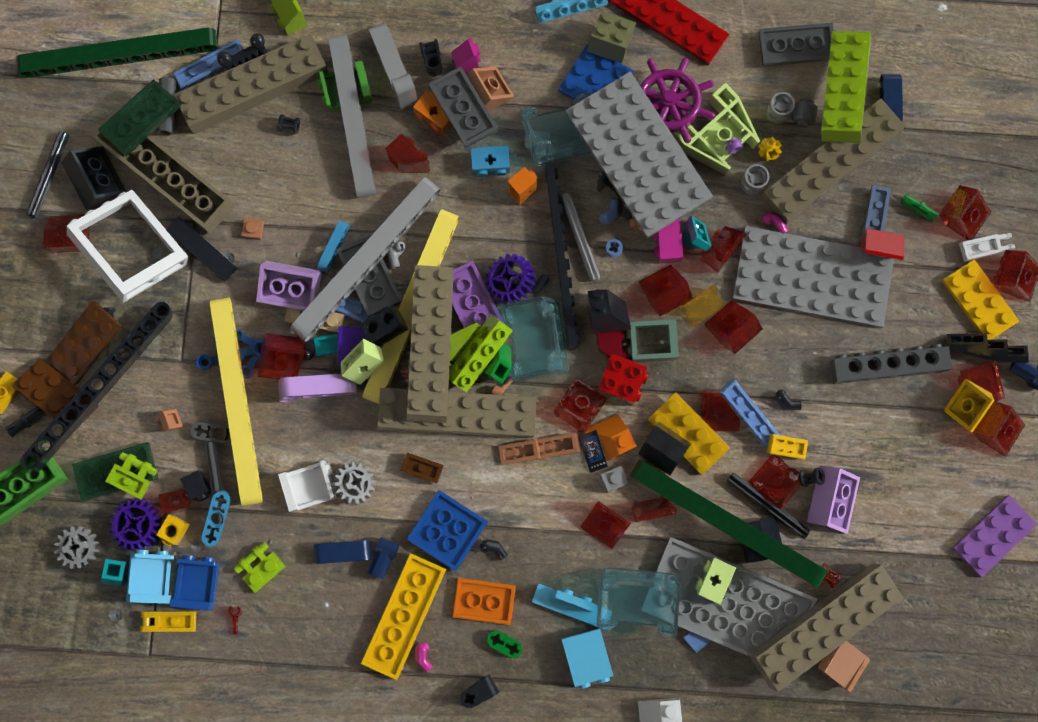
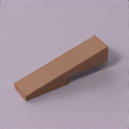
(539, 449)

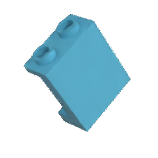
(149, 577)
(587, 658)

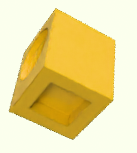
(181, 528)

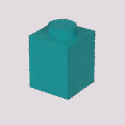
(113, 572)

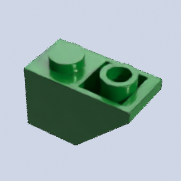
(499, 365)

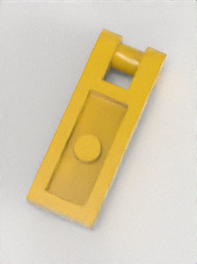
(169, 621)

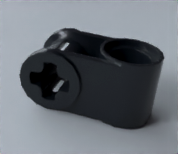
(431, 54)
(482, 689)

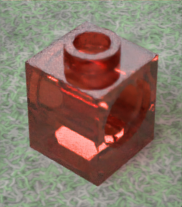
(167, 498)

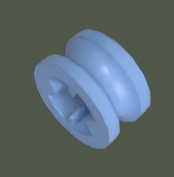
(608, 247)

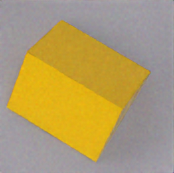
(969, 405)

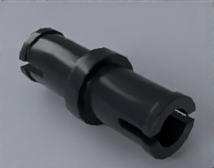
(24, 421)

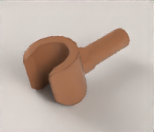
(500, 390)

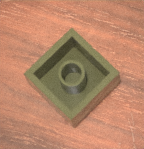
(611, 36)

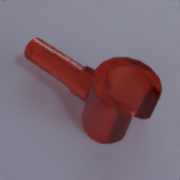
(235, 618)

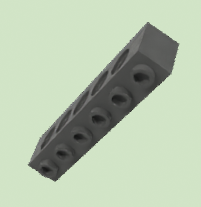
(939, 355)

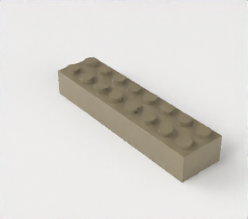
(251, 84)
(831, 164)
(173, 180)
(430, 344)
(465, 414)
(825, 626)

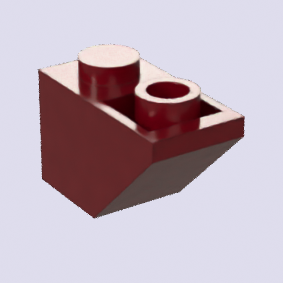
(611, 343)

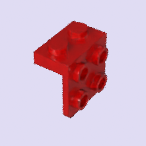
(624, 379)

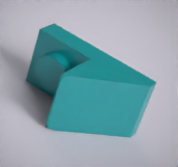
(696, 234)

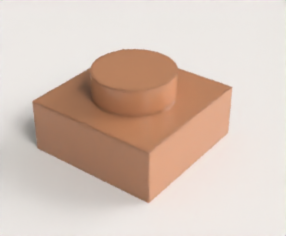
(252, 228)

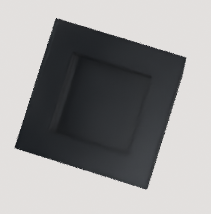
(196, 486)

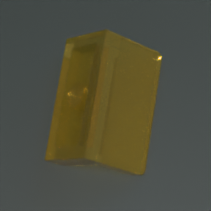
(703, 306)

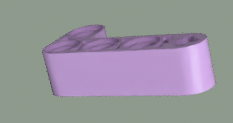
(314, 386)

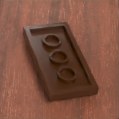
(84, 342)
(48, 389)

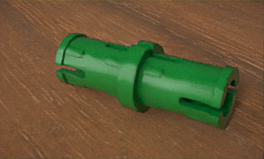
(919, 208)

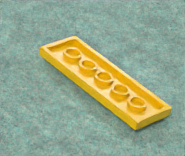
(403, 616)

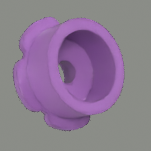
(733, 145)

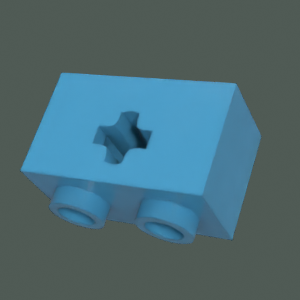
(499, 157)

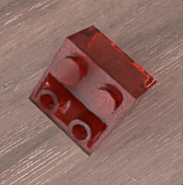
(406, 156)

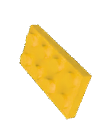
(980, 300)
(705, 443)

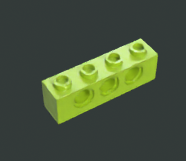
(479, 353)

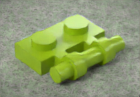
(128, 481)
(264, 571)

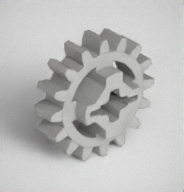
(349, 475)
(78, 554)

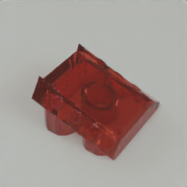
(986, 377)
(580, 405)
(717, 412)
(776, 481)
(652, 509)

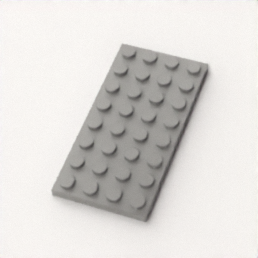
(639, 154)
(812, 277)
(751, 607)

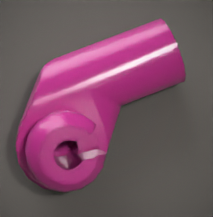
(776, 220)
(420, 656)

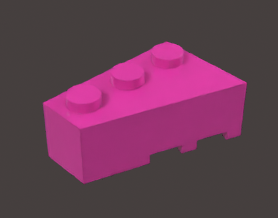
(669, 244)

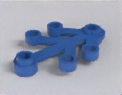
(253, 350)

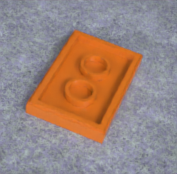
(484, 601)

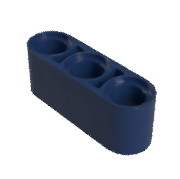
(892, 93)
(342, 552)

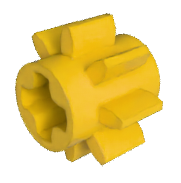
(770, 148)

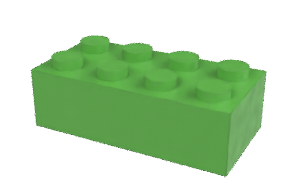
(22, 488)

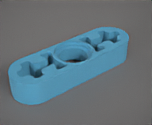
(331, 249)
(214, 503)

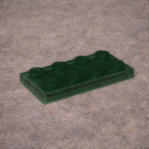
(139, 117)
(92, 473)

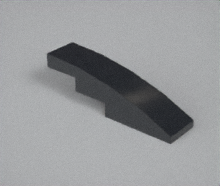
(201, 249)
(979, 346)

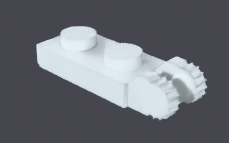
(985, 246)

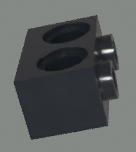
(385, 330)

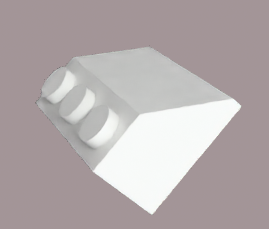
(660, 710)

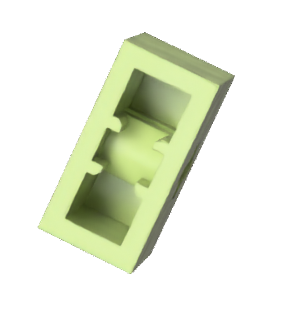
(362, 362)
(724, 575)

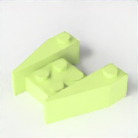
(731, 122)

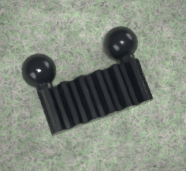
(255, 50)

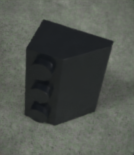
(92, 176)

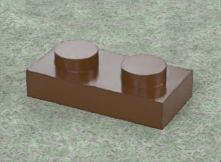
(422, 468)

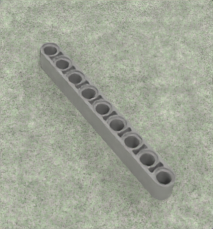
(352, 116)

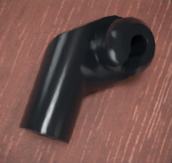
(539, 284)
(309, 350)
(493, 546)

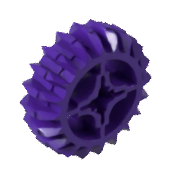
(501, 274)
(140, 531)

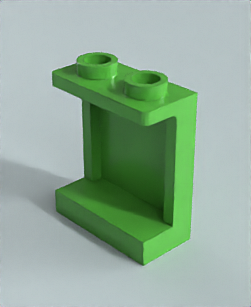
(328, 84)

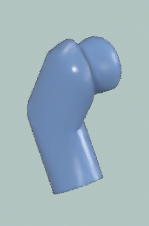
(612, 214)

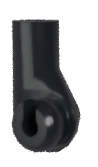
(785, 402)

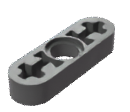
(205, 426)

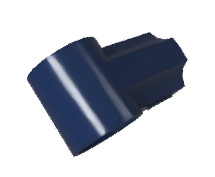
(1027, 372)
(384, 553)

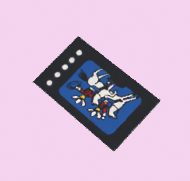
(593, 451)

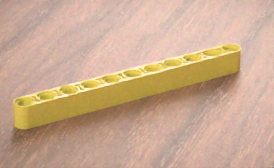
(394, 349)
(236, 402)

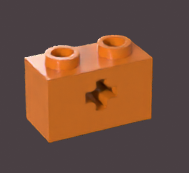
(426, 105)
(522, 185)

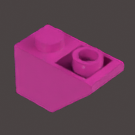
(466, 56)

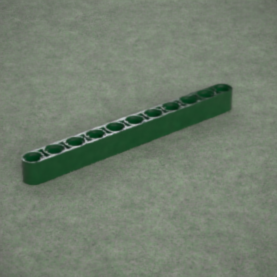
(116, 52)
(729, 524)

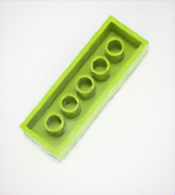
(846, 87)

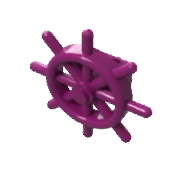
(672, 102)

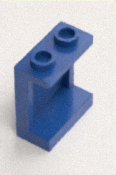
(196, 583)

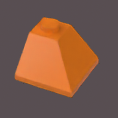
(614, 437)

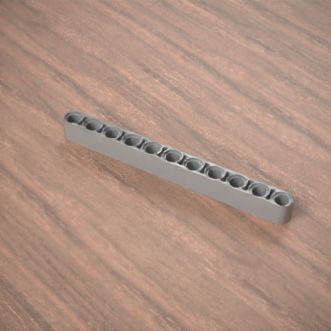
(365, 259)

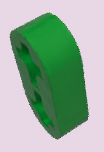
(501, 648)

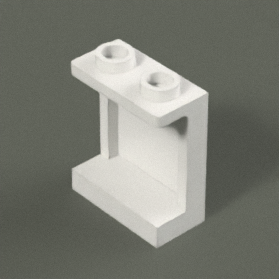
(308, 486)

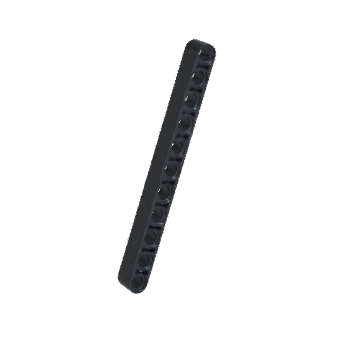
(96, 396)

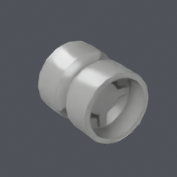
(780, 107)
(754, 179)

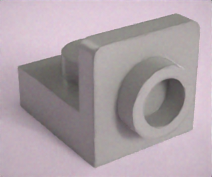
(612, 479)

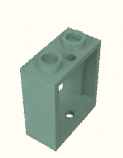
(673, 353)

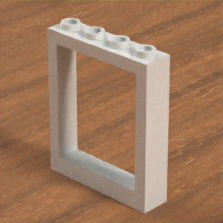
(145, 278)

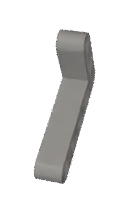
(399, 80)

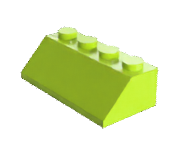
(290, 15)

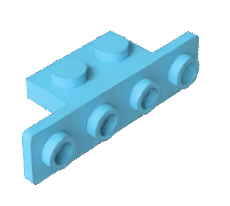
(562, 8)
(566, 603)

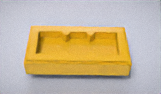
(7, 392)
(787, 446)

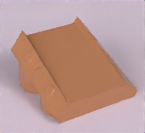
(844, 665)

